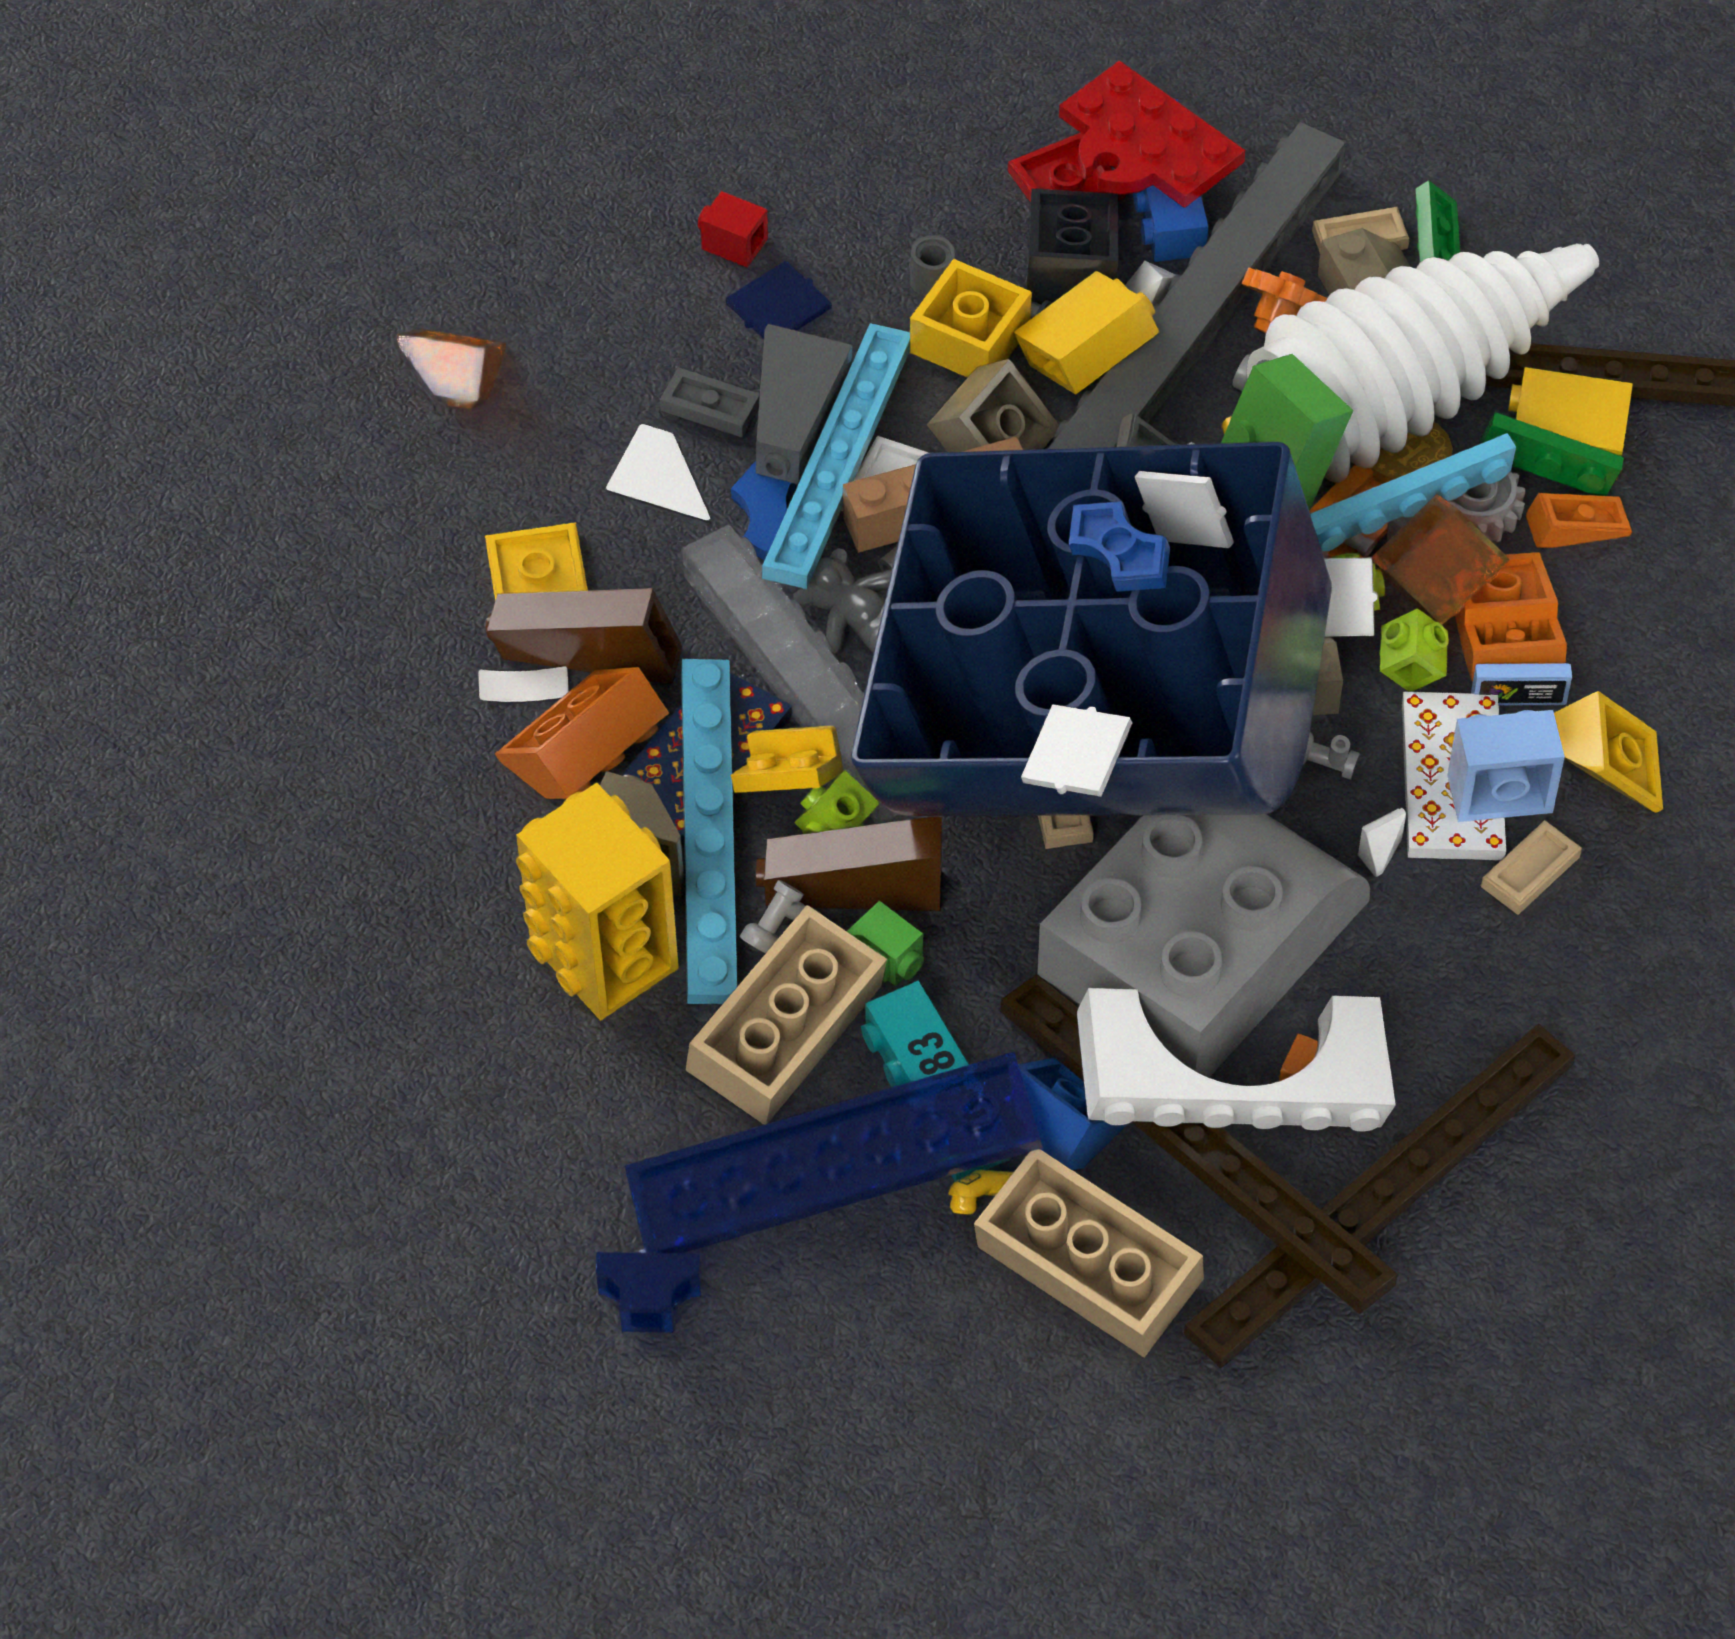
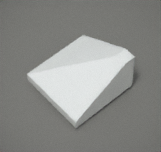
(1381, 840)

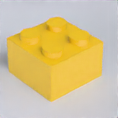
(968, 319)

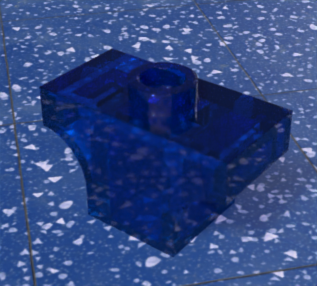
(648, 1286)

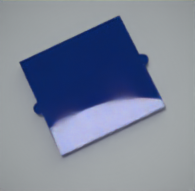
(779, 299)

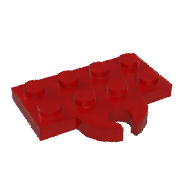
(1146, 138)

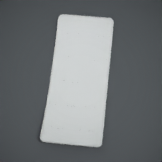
(523, 685)

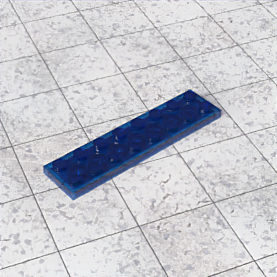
(833, 1156)

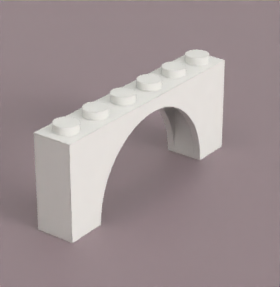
(1138, 1079)

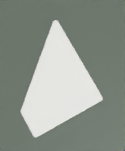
(657, 473)

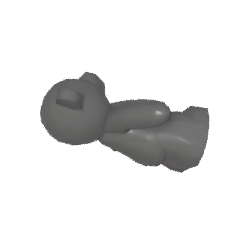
(848, 600)

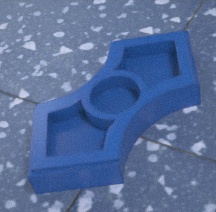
(765, 505)
(1134, 557)

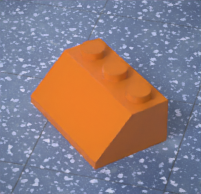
(584, 732)

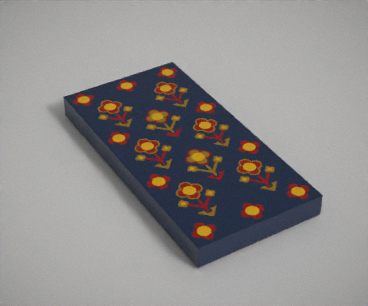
(662, 757)

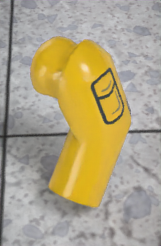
(974, 1185)

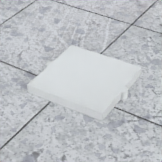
(1184, 509)
(1351, 597)
(1076, 750)

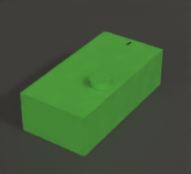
(1292, 407)

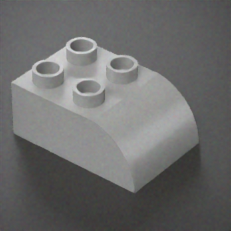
(1203, 922)

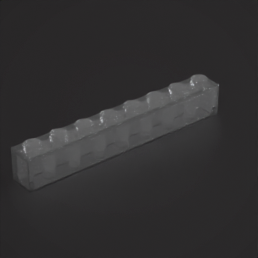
(778, 640)

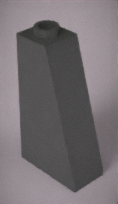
(796, 397)

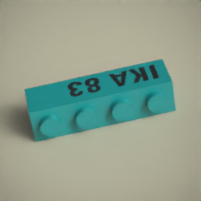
(912, 1041)

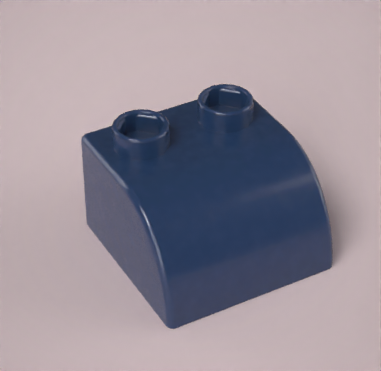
(1002, 621)

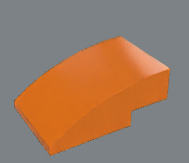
(1513, 618)

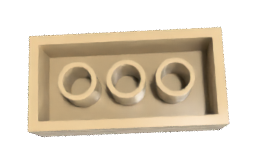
(785, 1015)
(1089, 1251)

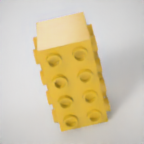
(598, 900)

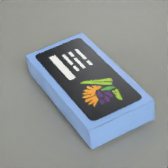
(1524, 683)

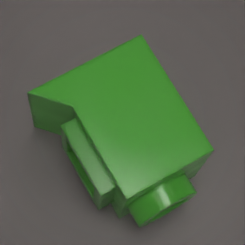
(892, 939)

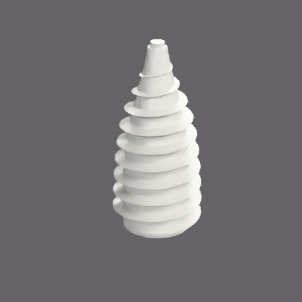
(1422, 339)

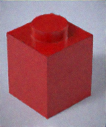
(733, 228)

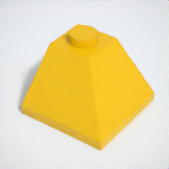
(1612, 748)

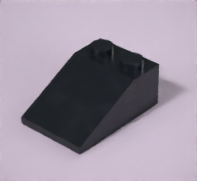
(1070, 240)

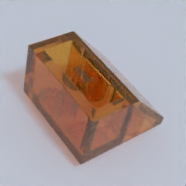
(1439, 560)

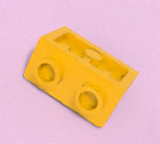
(789, 759)

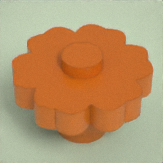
(1279, 295)

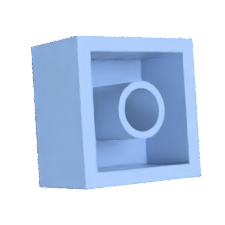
(1505, 765)

